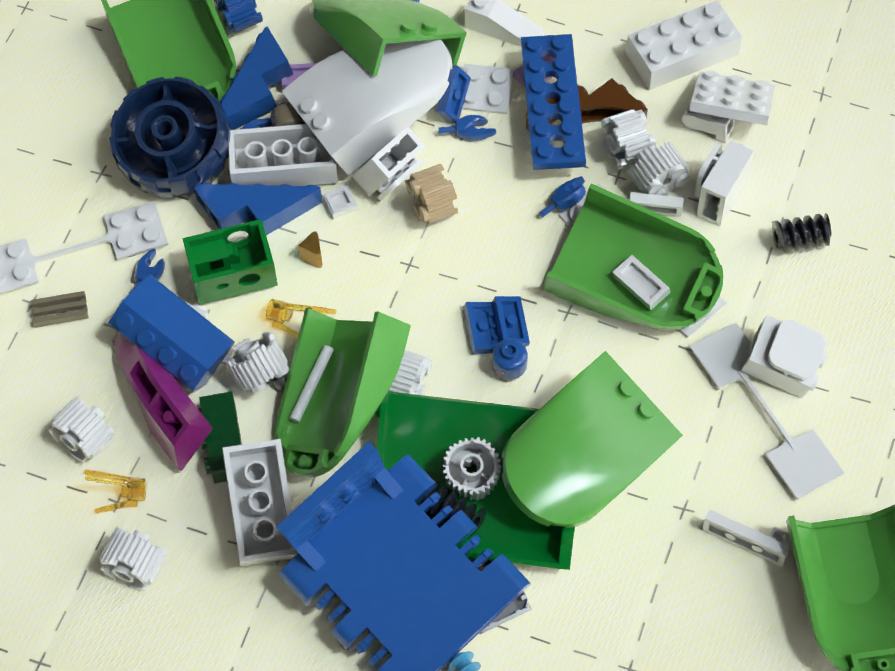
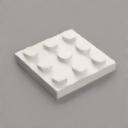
(732, 97)

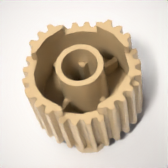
(432, 194)

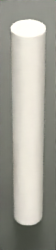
(311, 384)

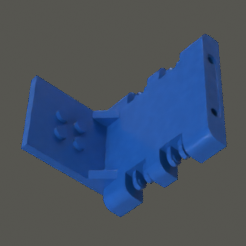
(394, 564)

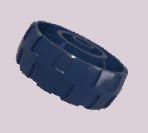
(166, 137)

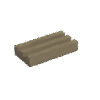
(59, 304)

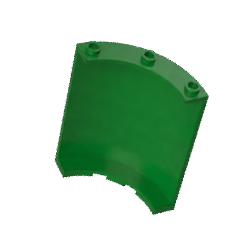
(427, 429)

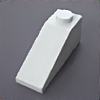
(499, 21)

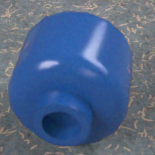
(509, 359)

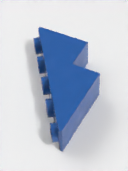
(250, 92)
(275, 205)

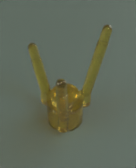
(283, 311)
(132, 488)

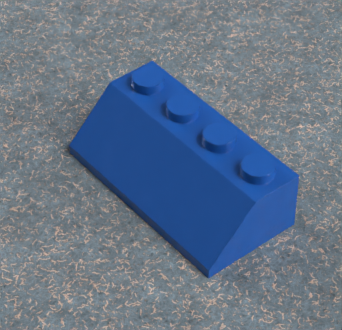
(172, 332)

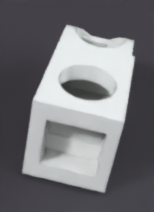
(711, 124)

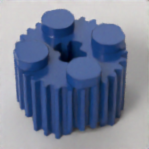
(238, 14)

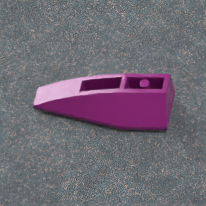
(164, 404)

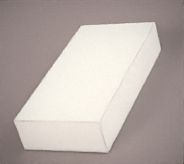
(658, 203)
(641, 282)

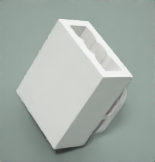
(391, 164)
(722, 180)
(786, 355)

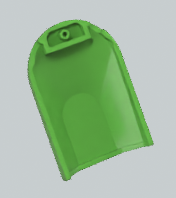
(849, 587)

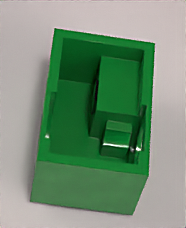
(229, 267)

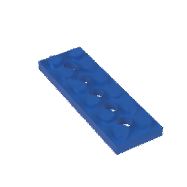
(566, 110)

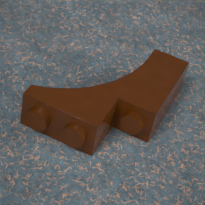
(602, 103)

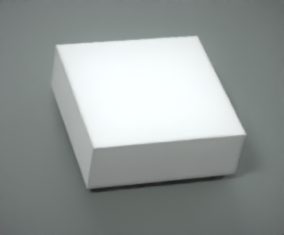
(340, 202)

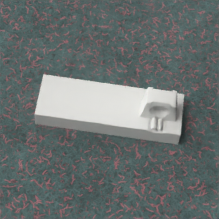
(770, 547)

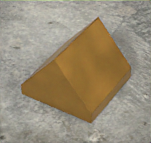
(310, 250)

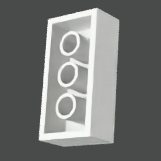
(683, 44)
(280, 157)
(258, 501)

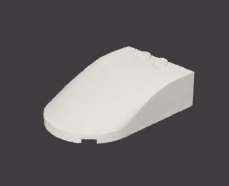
(364, 112)

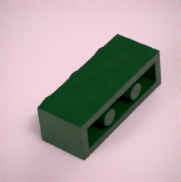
(222, 416)

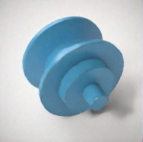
(463, 662)

